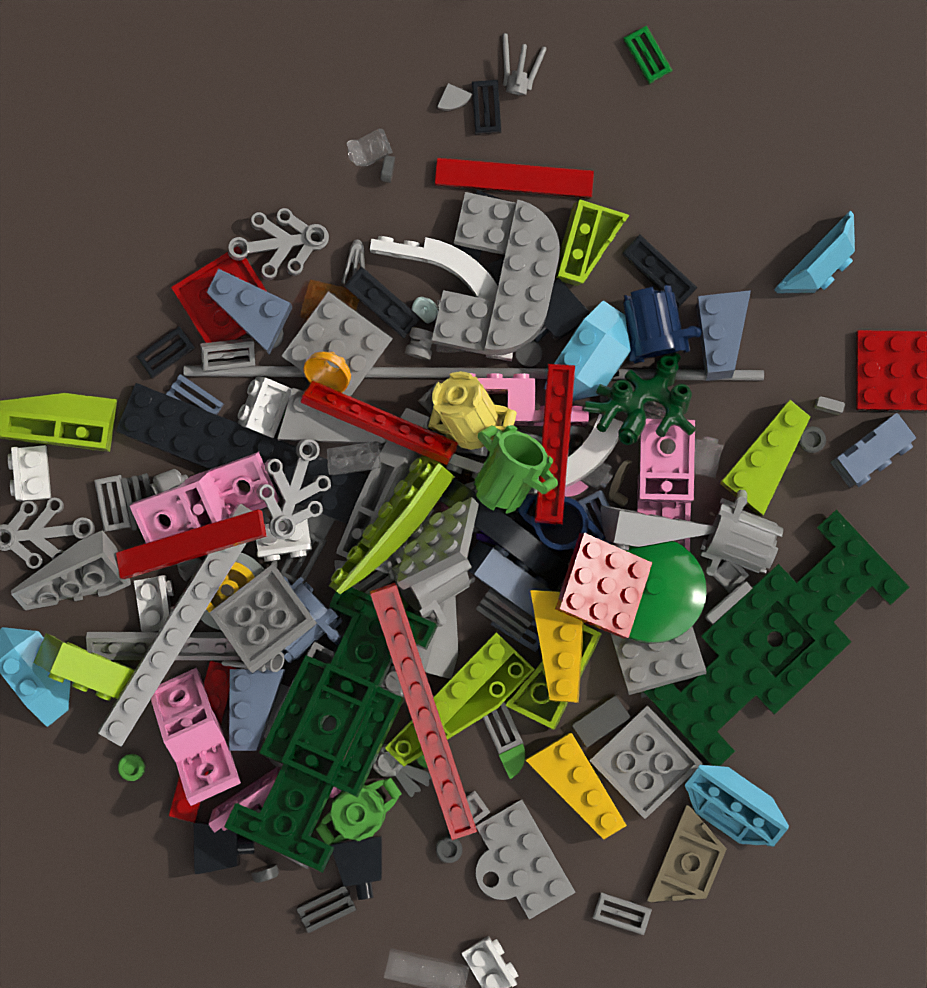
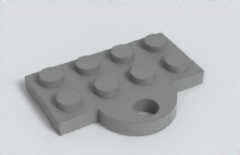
(521, 861)

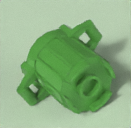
(512, 468)
(359, 816)

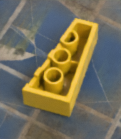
(560, 646)
(573, 778)

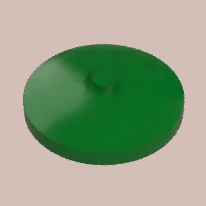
(671, 595)

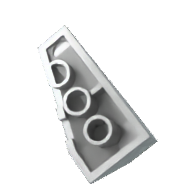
(638, 529)
(79, 571)
(443, 649)

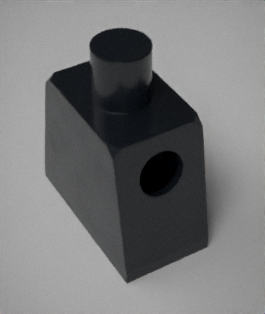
(563, 314)
(218, 849)
(360, 864)

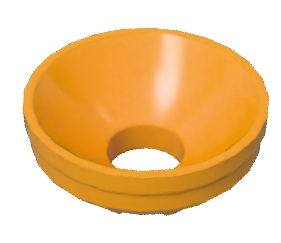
(318, 370)

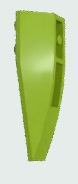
(60, 420)
(396, 521)
(469, 695)

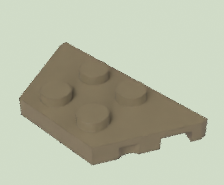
(689, 861)

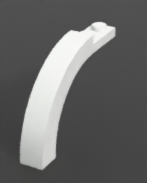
(448, 258)
(580, 464)

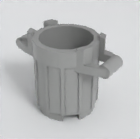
(741, 538)
(430, 593)

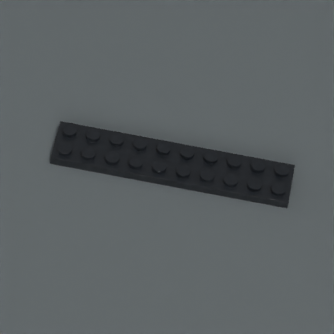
(217, 441)

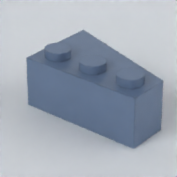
(252, 308)
(722, 324)
(874, 451)
(505, 576)
(251, 706)

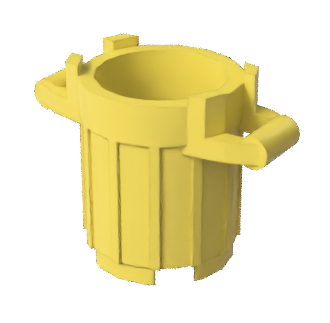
(466, 410)

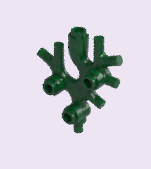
(623, 399)

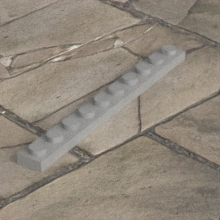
(169, 641)

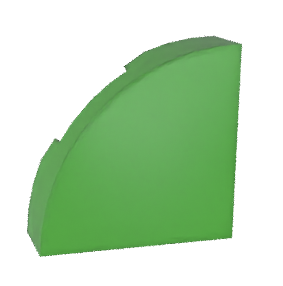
(513, 760)

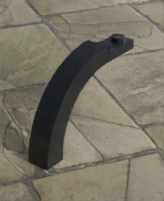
(510, 536)

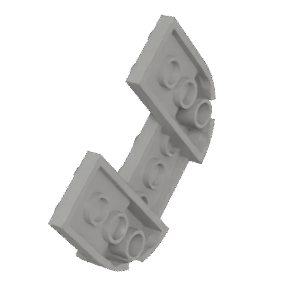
(524, 285)

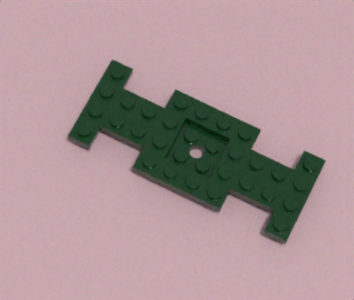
(799, 614)
(315, 756)

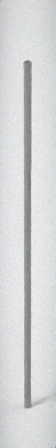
(429, 372)

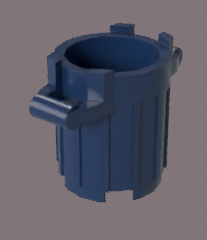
(655, 324)
(560, 536)

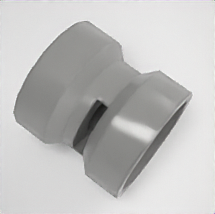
(420, 344)

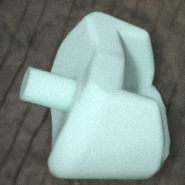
(425, 309)

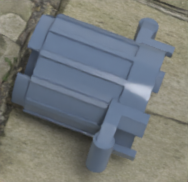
(325, 619)

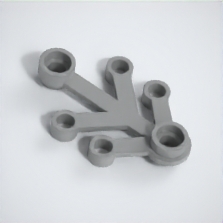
(282, 242)
(292, 493)
(38, 533)

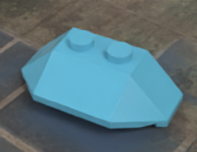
(823, 260)
(596, 350)
(40, 694)
(735, 806)

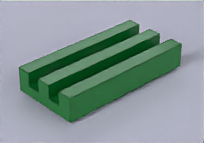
(657, 73)

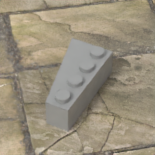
(308, 423)

